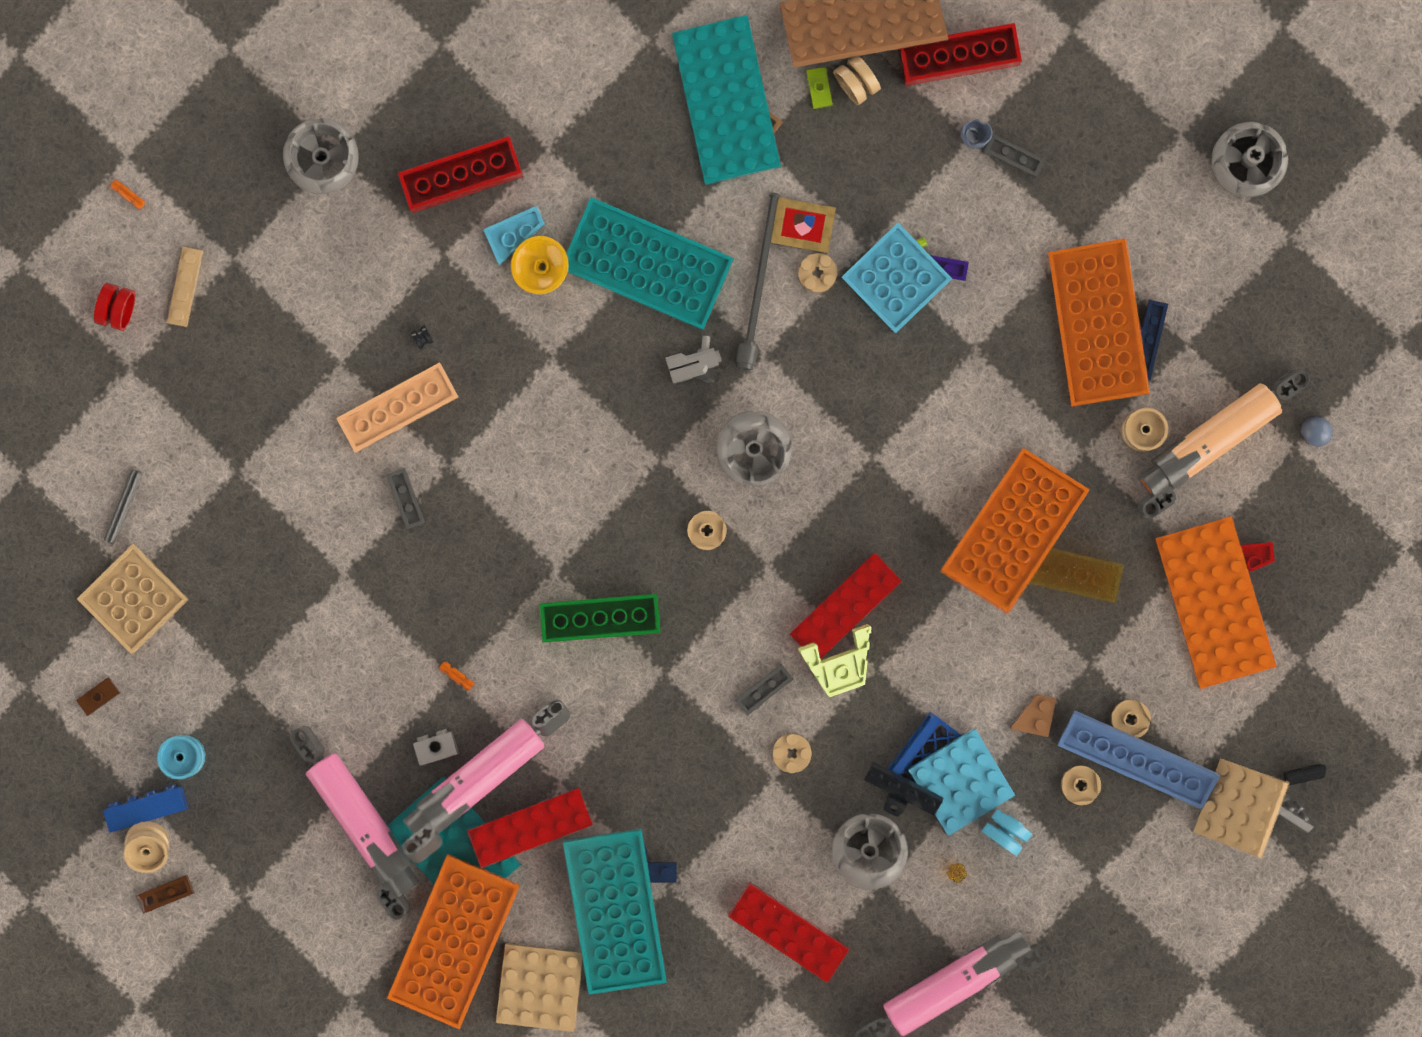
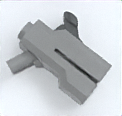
(699, 364)

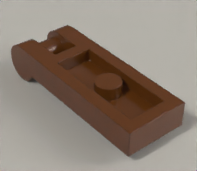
(166, 894)

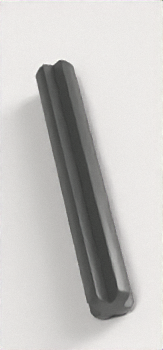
(122, 507)

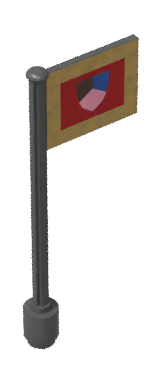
(789, 225)

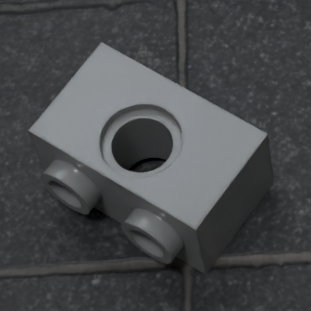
(427, 755)

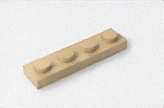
(184, 286)

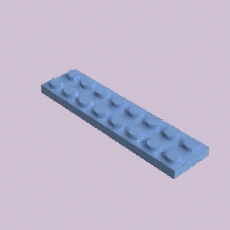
(1138, 759)

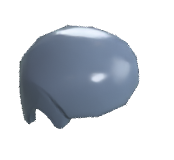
(974, 128)
(1316, 431)

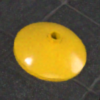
(528, 260)

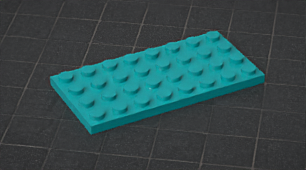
(726, 99)
(647, 263)
(615, 911)

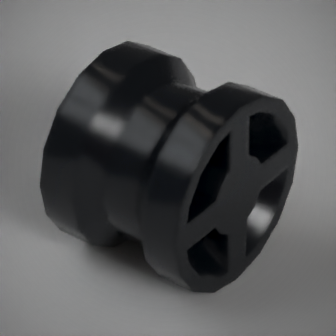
(422, 337)

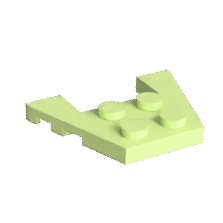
(842, 670)

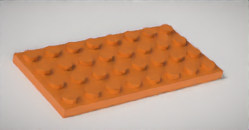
(1099, 322)
(1015, 531)
(1215, 602)
(453, 941)

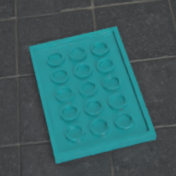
(454, 842)

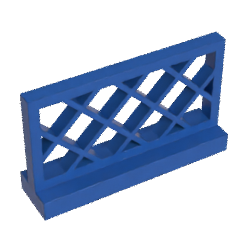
(917, 741)

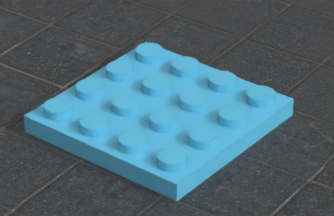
(896, 277)
(965, 778)

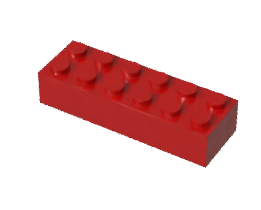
(961, 55)
(460, 174)
(846, 605)
(530, 827)
(788, 932)

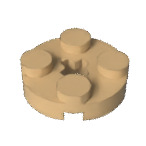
(810, 281)
(700, 521)
(1131, 707)
(792, 764)
(1089, 792)

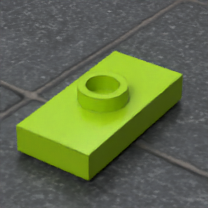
(819, 87)

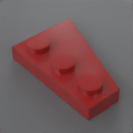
(1258, 555)

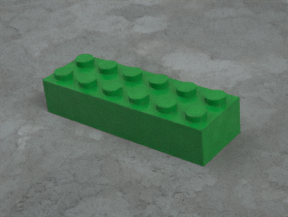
(600, 618)

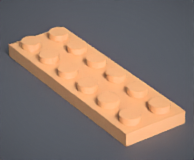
(397, 407)

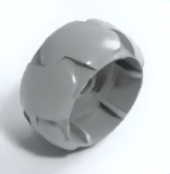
(313, 179)
(1256, 182)
(763, 469)
(884, 871)

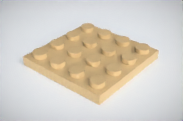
(132, 599)
(1241, 808)
(539, 987)

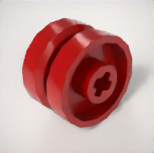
(114, 306)

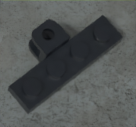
(902, 791)

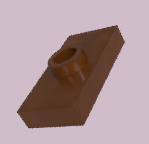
(98, 696)

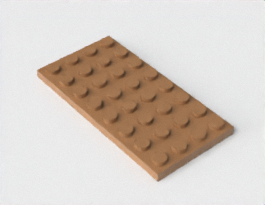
(851, 28)

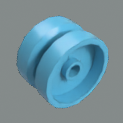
(171, 750)
(1007, 831)

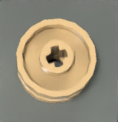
(857, 80)
(1156, 429)
(146, 847)

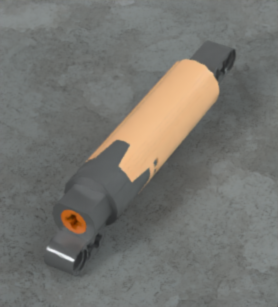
(1214, 439)

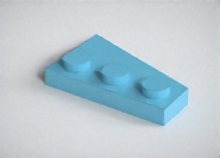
(511, 232)

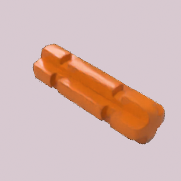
(127, 194)
(456, 675)

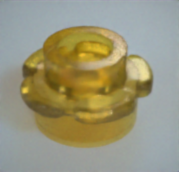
(957, 877)

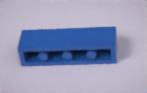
(145, 809)

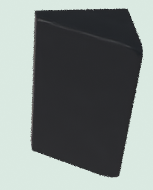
(1305, 774)

